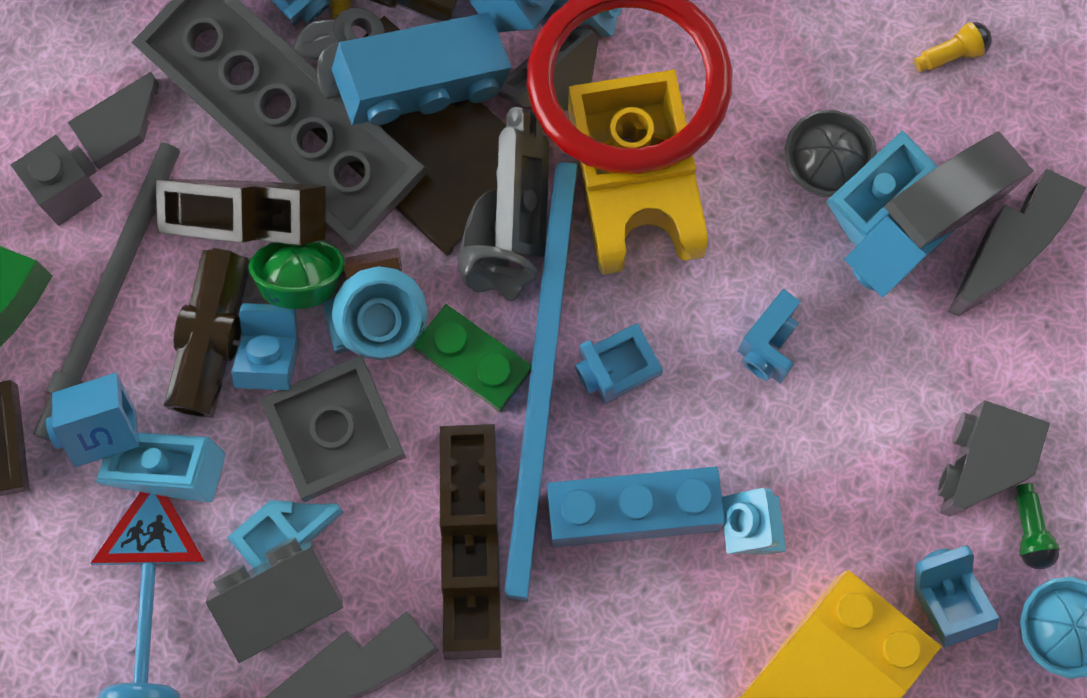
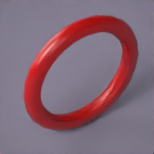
(629, 160)

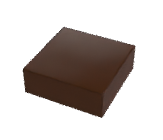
(386, 258)

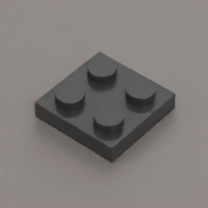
(332, 428)

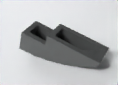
(958, 189)
(1017, 239)
(353, 671)

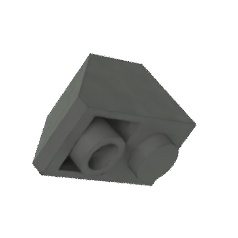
(994, 455)

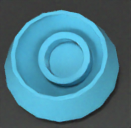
(379, 313)
(1056, 626)

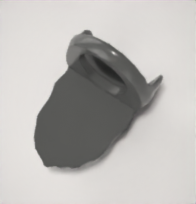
(485, 265)

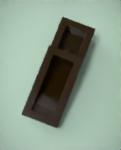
(241, 210)

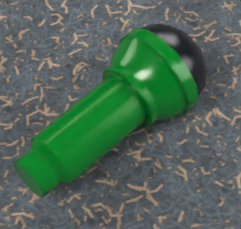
(1037, 546)

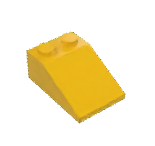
(847, 648)

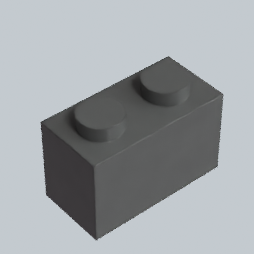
(273, 598)

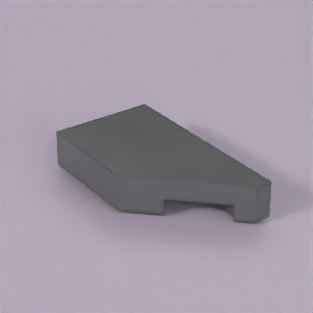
(116, 122)

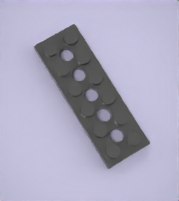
(278, 142)

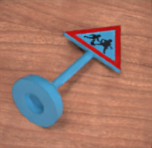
(146, 537)

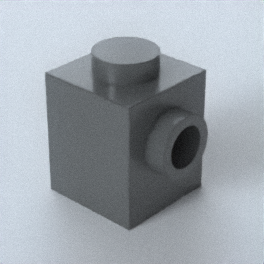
(58, 179)

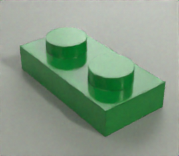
(473, 357)

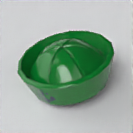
(297, 274)

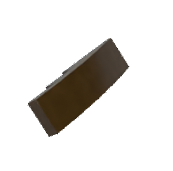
(469, 542)

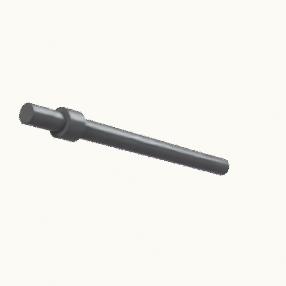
(110, 283)

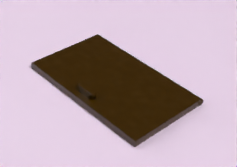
(461, 160)

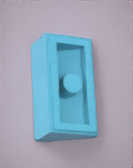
(862, 198)

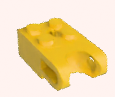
(648, 112)

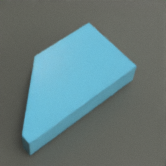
(279, 522)

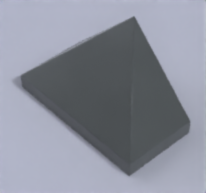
(572, 67)

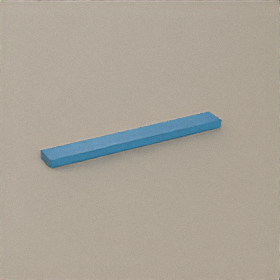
(541, 384)

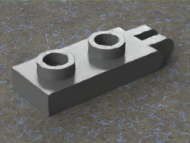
(522, 185)

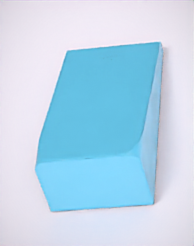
(167, 467)

